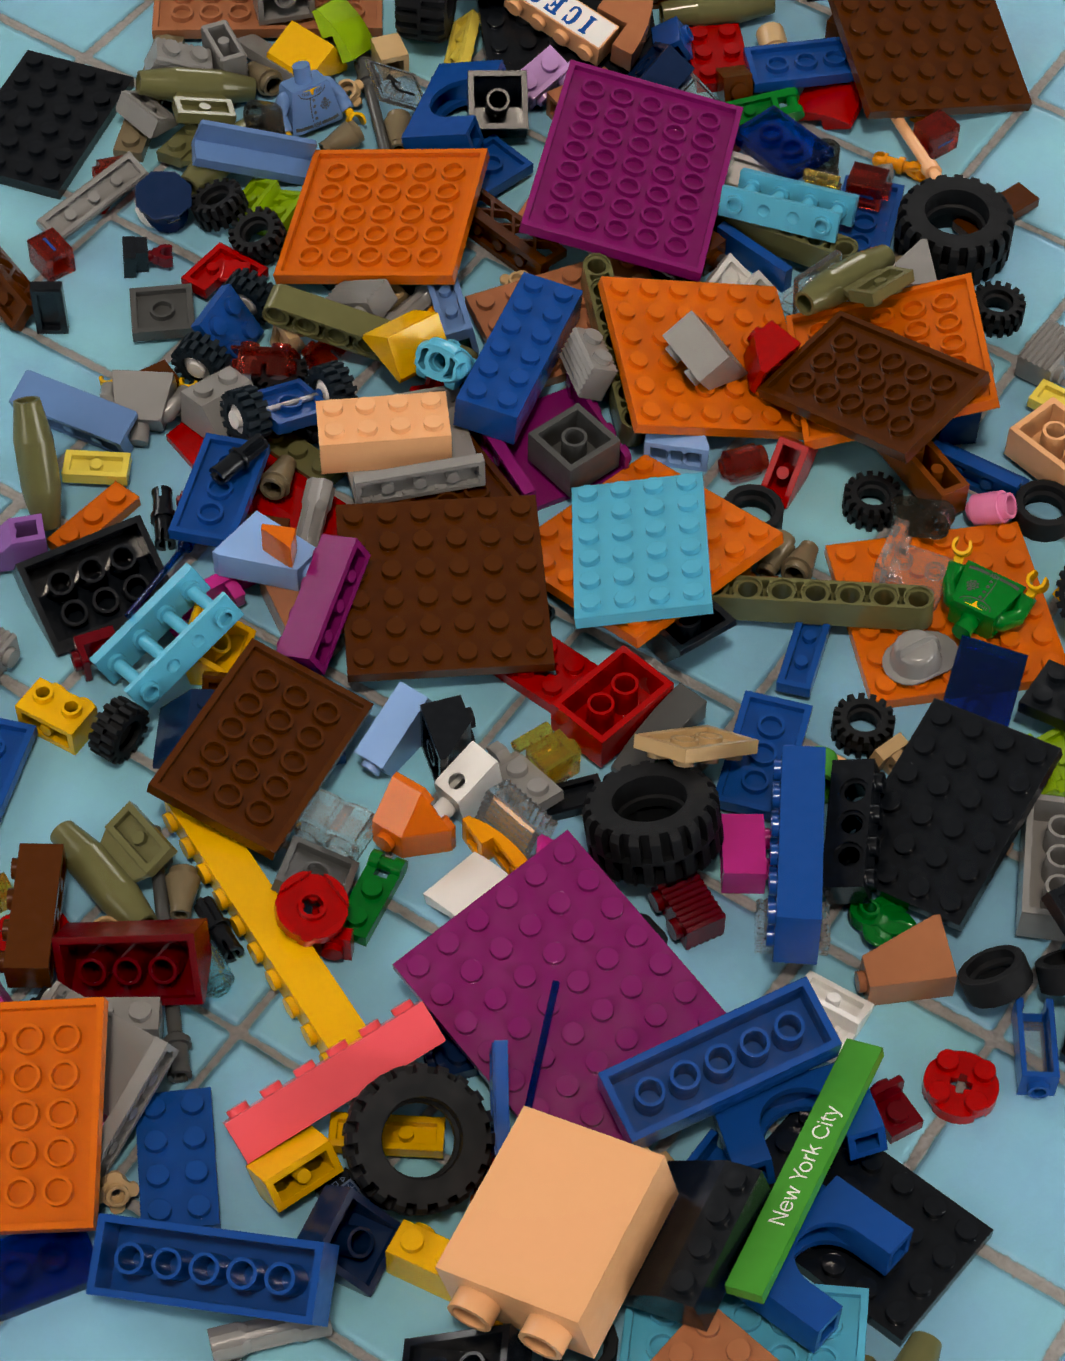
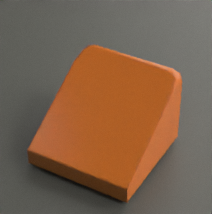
(280, 543)

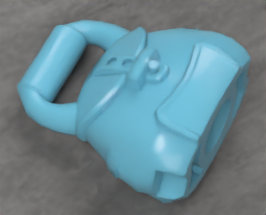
(443, 361)

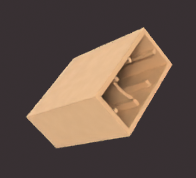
(556, 1234)

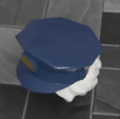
(163, 201)

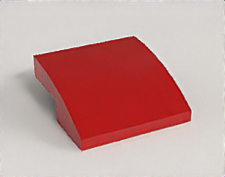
(832, 104)

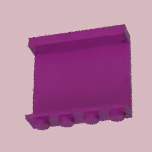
(513, 459)

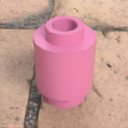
(991, 508)

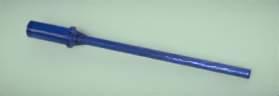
(183, 547)
(542, 1044)

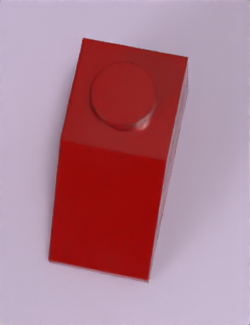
(766, 352)
(788, 468)

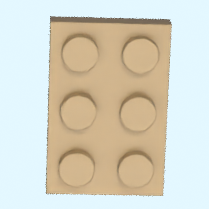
(695, 744)

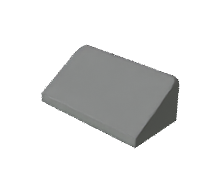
(145, 113)

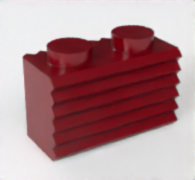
(689, 911)

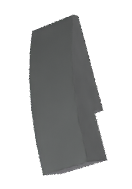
(677, 710)

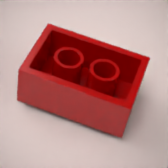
(609, 704)

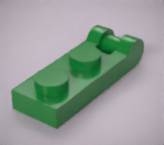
(758, 103)
(373, 894)

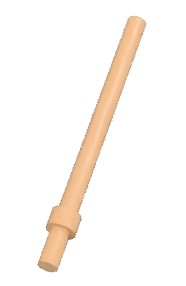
(929, 166)

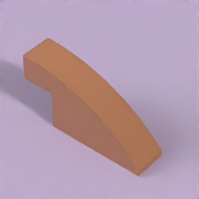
(633, 22)

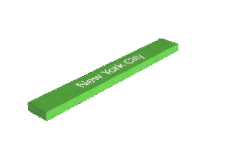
(804, 1172)

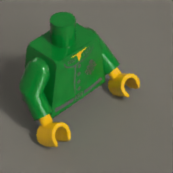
(983, 599)

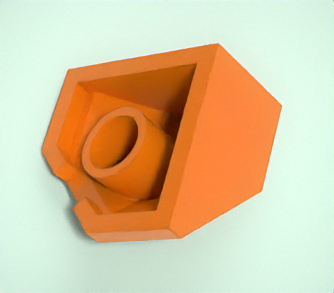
(409, 822)

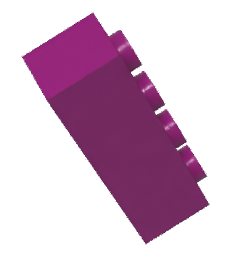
(324, 601)

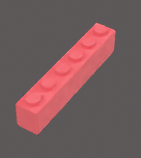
(333, 1081)

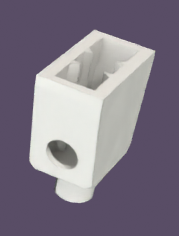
(465, 782)

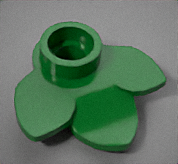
(880, 920)

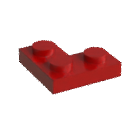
(207, 271)

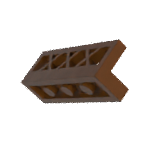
(504, 244)
(14, 294)

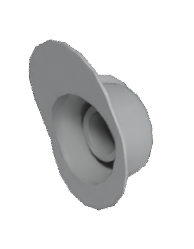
(918, 656)

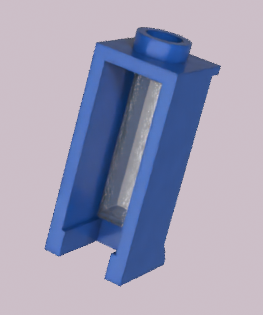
(1035, 1050)

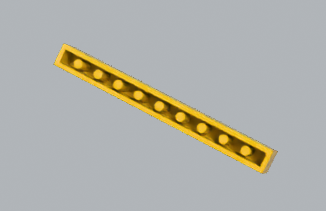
(247, 896)

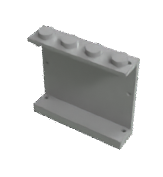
(416, 480)
(132, 1075)

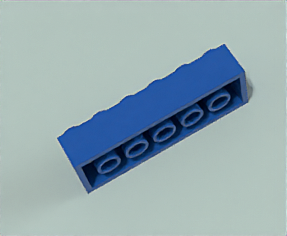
(518, 358)
(797, 855)
(719, 1064)
(213, 1269)

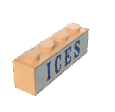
(569, 25)

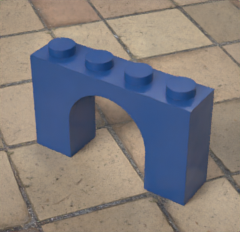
(444, 94)
(746, 1123)
(841, 1219)

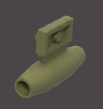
(714, 11)
(197, 92)
(178, 152)
(861, 277)
(37, 461)
(111, 868)

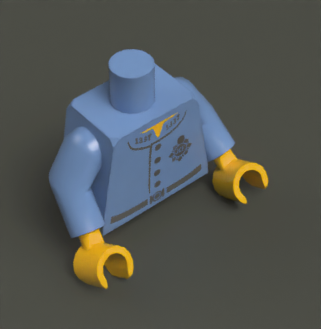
(312, 101)

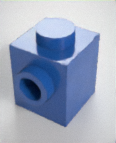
(676, 35)

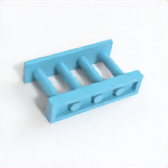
(788, 205)
(151, 622)

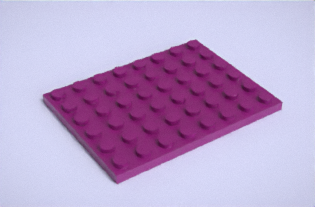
(632, 170)
(568, 923)

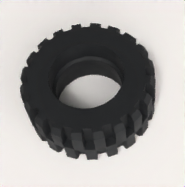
(425, 19)
(937, 205)
(653, 823)
(469, 1126)

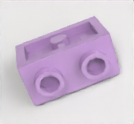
(544, 74)

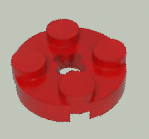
(305, 927)
(964, 1067)

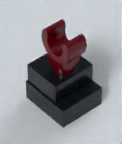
(137, 256)

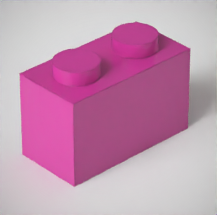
(744, 854)

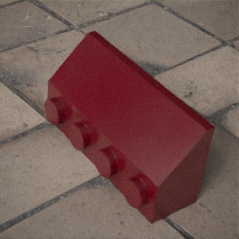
(136, 959)

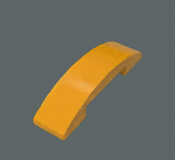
(491, 844)

